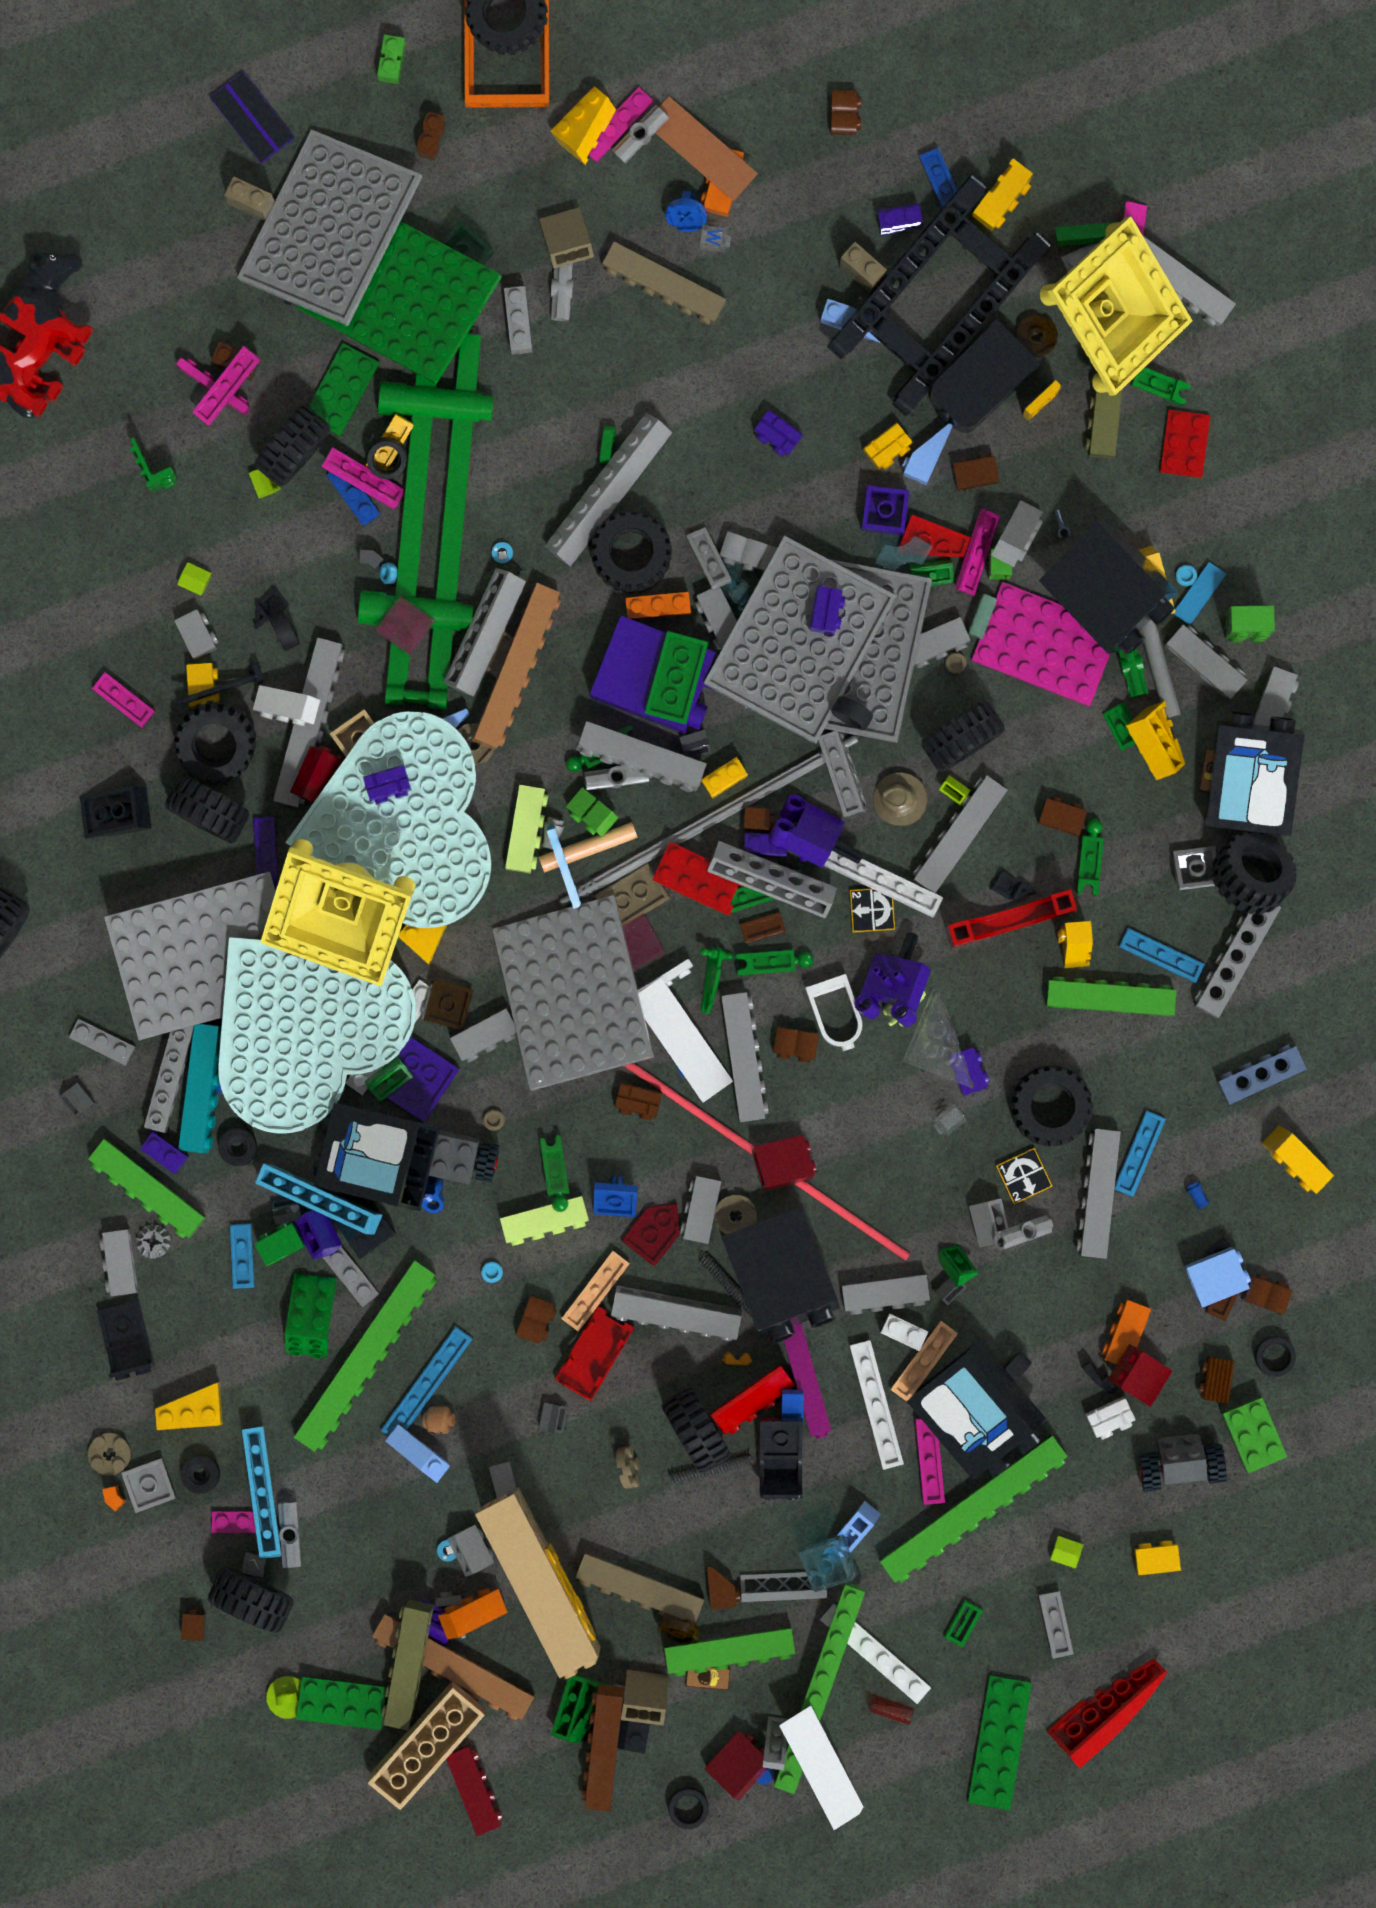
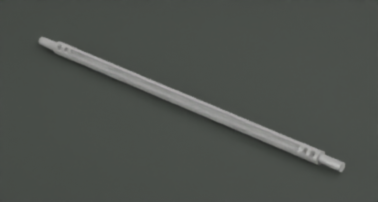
(702, 824)

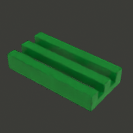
(971, 1607)

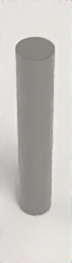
(1160, 669)

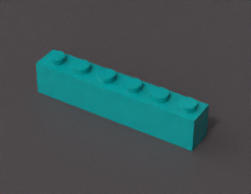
(201, 1090)

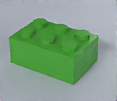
(1249, 623)
(1253, 1435)

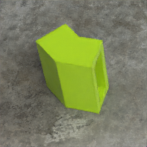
(262, 484)
(194, 579)
(957, 786)
(1066, 1552)

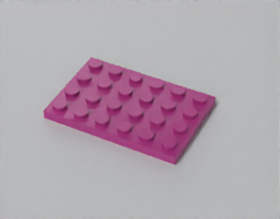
(1041, 646)

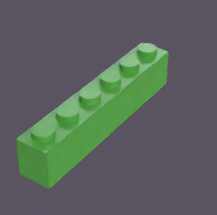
(1111, 997)
(146, 1188)
(729, 1650)

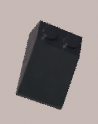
(115, 812)
(366, 1243)
(632, 1736)

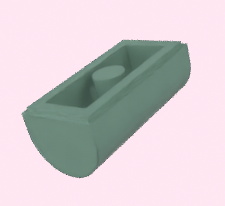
(981, 616)

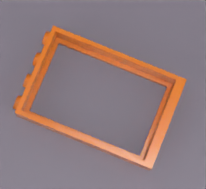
(506, 100)

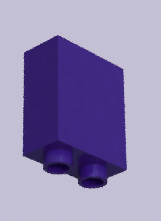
(630, 670)

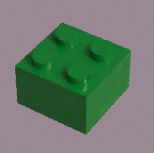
(279, 1244)

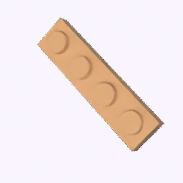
(595, 1291)
(924, 1361)

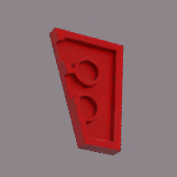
(944, 540)

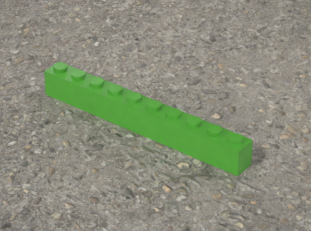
(365, 1356)
(974, 1508)
(824, 1673)

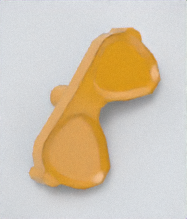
(729, 1359)

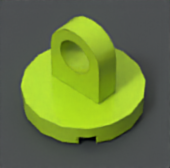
(284, 1696)

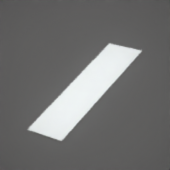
(683, 1040)
(822, 1767)

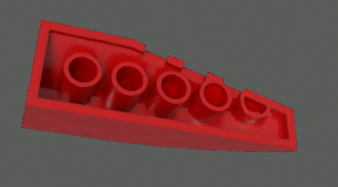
(1096, 1722)

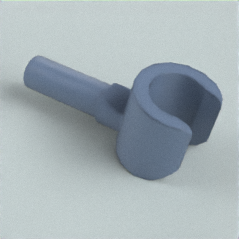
(1060, 524)

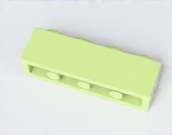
(525, 829)
(542, 1220)

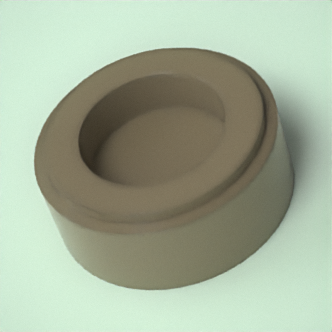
(955, 663)
(493, 1120)

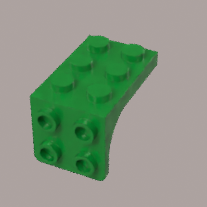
(310, 1315)

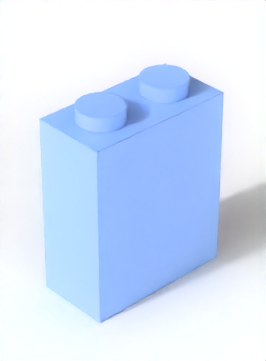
(1217, 1276)

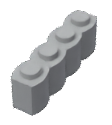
(746, 552)

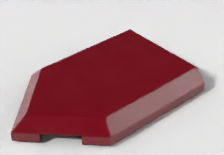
(654, 1232)

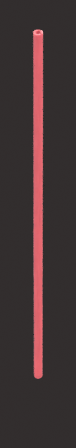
(749, 1147)

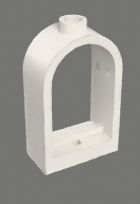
(826, 987)

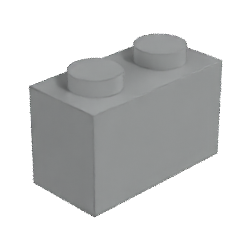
(196, 635)
(988, 1219)
(471, 1550)

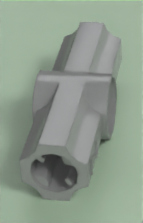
(650, 123)
(561, 293)
(602, 778)
(1023, 1232)
(289, 1520)

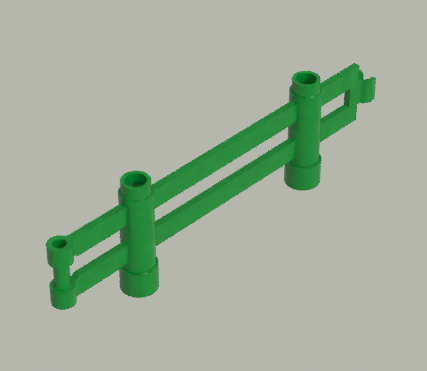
(424, 404)

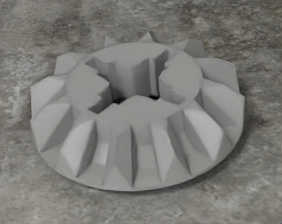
(161, 1235)

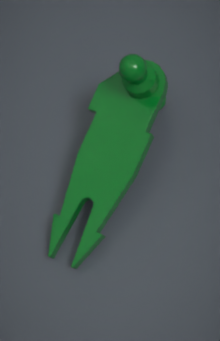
(713, 964)

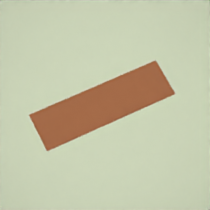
(704, 150)

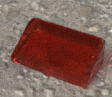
(891, 1709)

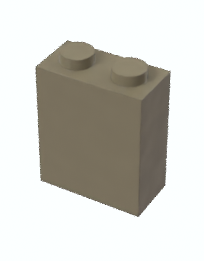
(249, 199)
(566, 237)
(862, 267)
(645, 1697)

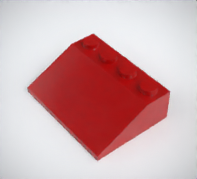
(751, 1400)

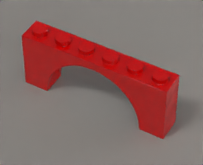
(1012, 919)

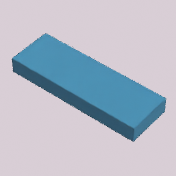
(1199, 593)
(242, 1256)

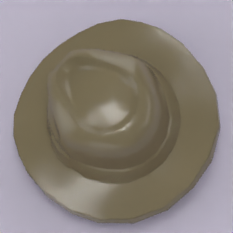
(900, 799)

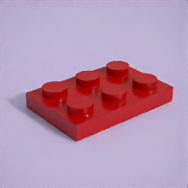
(1185, 444)

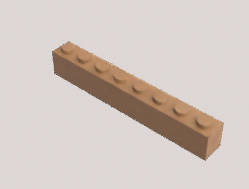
(515, 667)
(463, 1672)

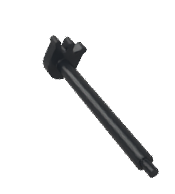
(255, 676)

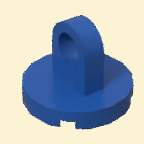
(686, 213)
(432, 1192)

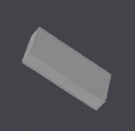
(502, 1479)

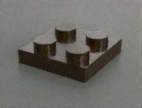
(447, 1004)

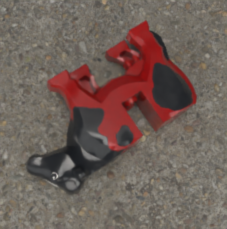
(38, 315)

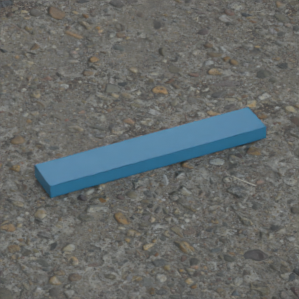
(428, 1381)

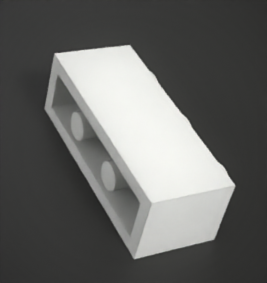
(286, 705)

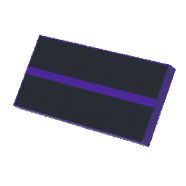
(252, 117)

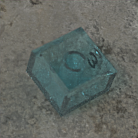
(828, 1563)

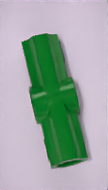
(1133, 673)

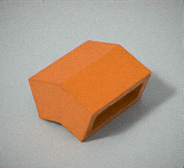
(113, 1497)

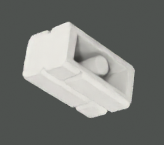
(904, 1332)
(1110, 1417)

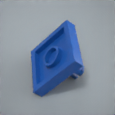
(615, 1198)

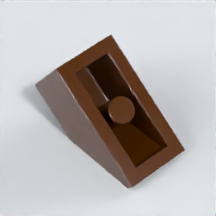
(721, 1590)

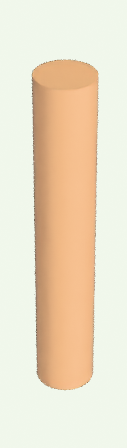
(590, 846)

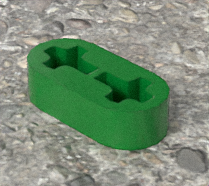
(608, 444)

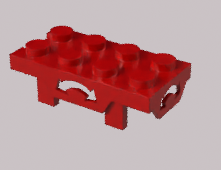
(688, 875)
(594, 1354)

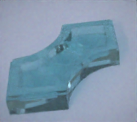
(914, 551)

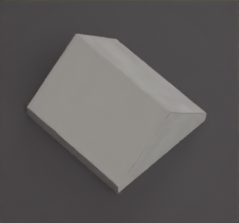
(1194, 867)

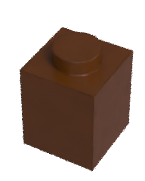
(758, 819)
(193, 1625)

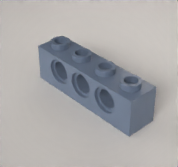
(1293, 1066)

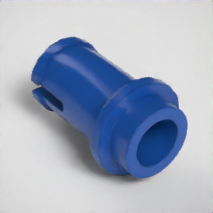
(1197, 1194)

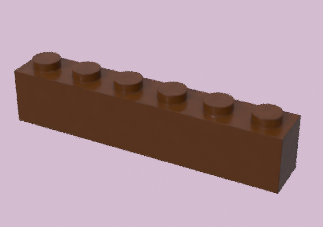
(604, 1747)

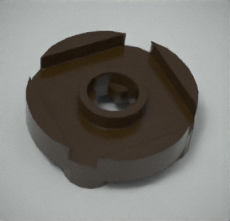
(1040, 325)
(678, 1629)

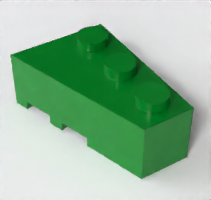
(575, 1709)

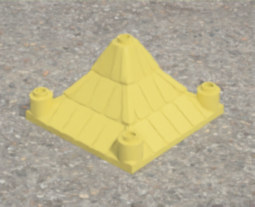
(1119, 306)
(336, 914)

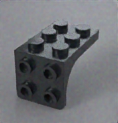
(126, 1340)
(780, 1458)

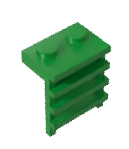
(163, 479)

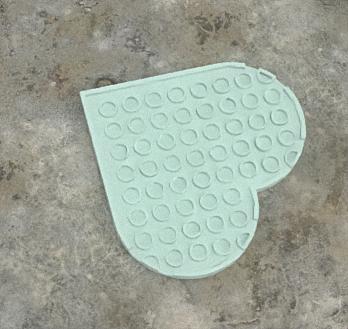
(410, 836)
(299, 1032)

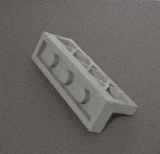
(843, 774)
(779, 1594)

